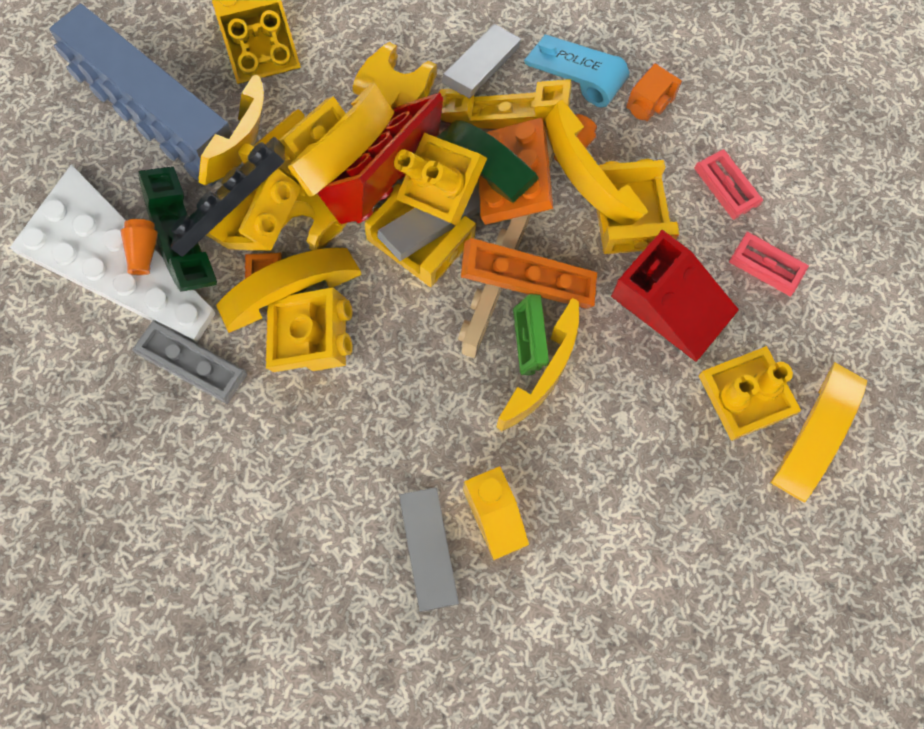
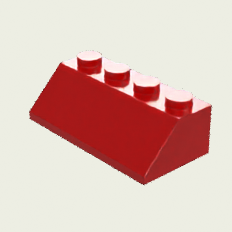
(373, 173)

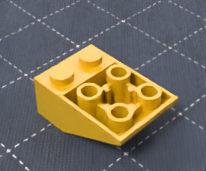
(256, 37)

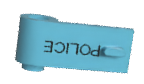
(596, 71)

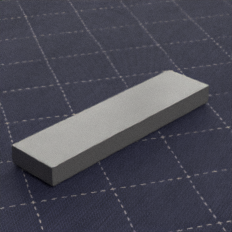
(419, 228)

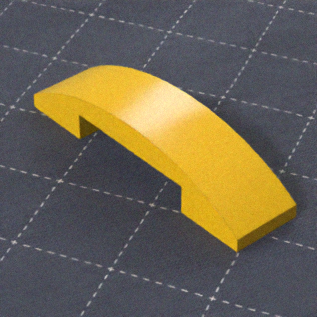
(507, 109)
(344, 142)
(221, 152)
(584, 172)
(283, 279)
(521, 402)
(821, 433)

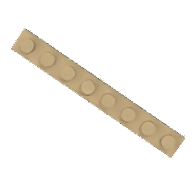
(485, 300)

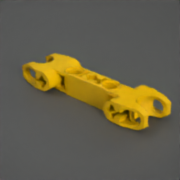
(397, 90)

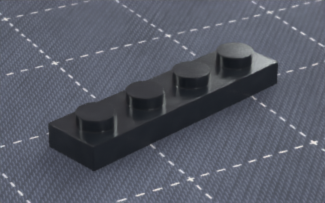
(235, 188)

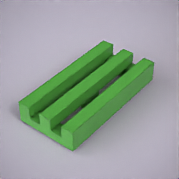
(530, 335)

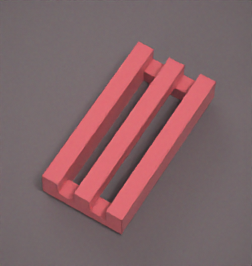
(723, 186)
(766, 268)

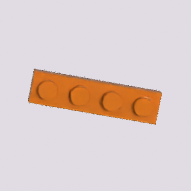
(527, 273)

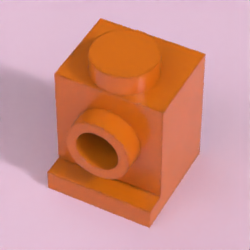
(653, 93)

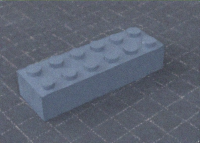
(137, 88)

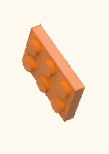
(530, 144)

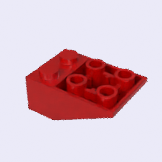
(675, 296)

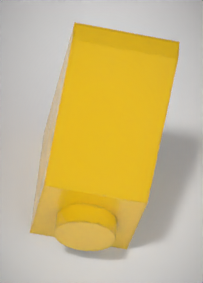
(496, 512)

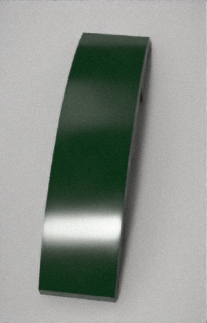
(502, 169)
(164, 207)

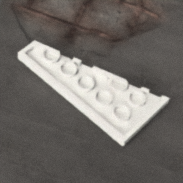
(82, 241)

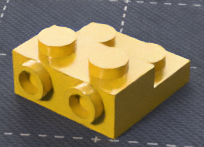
(308, 331)

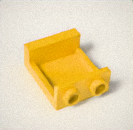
(300, 131)
(647, 183)
(259, 216)
(431, 260)

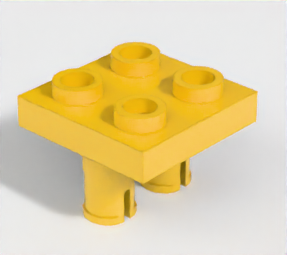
(439, 177)
(750, 392)

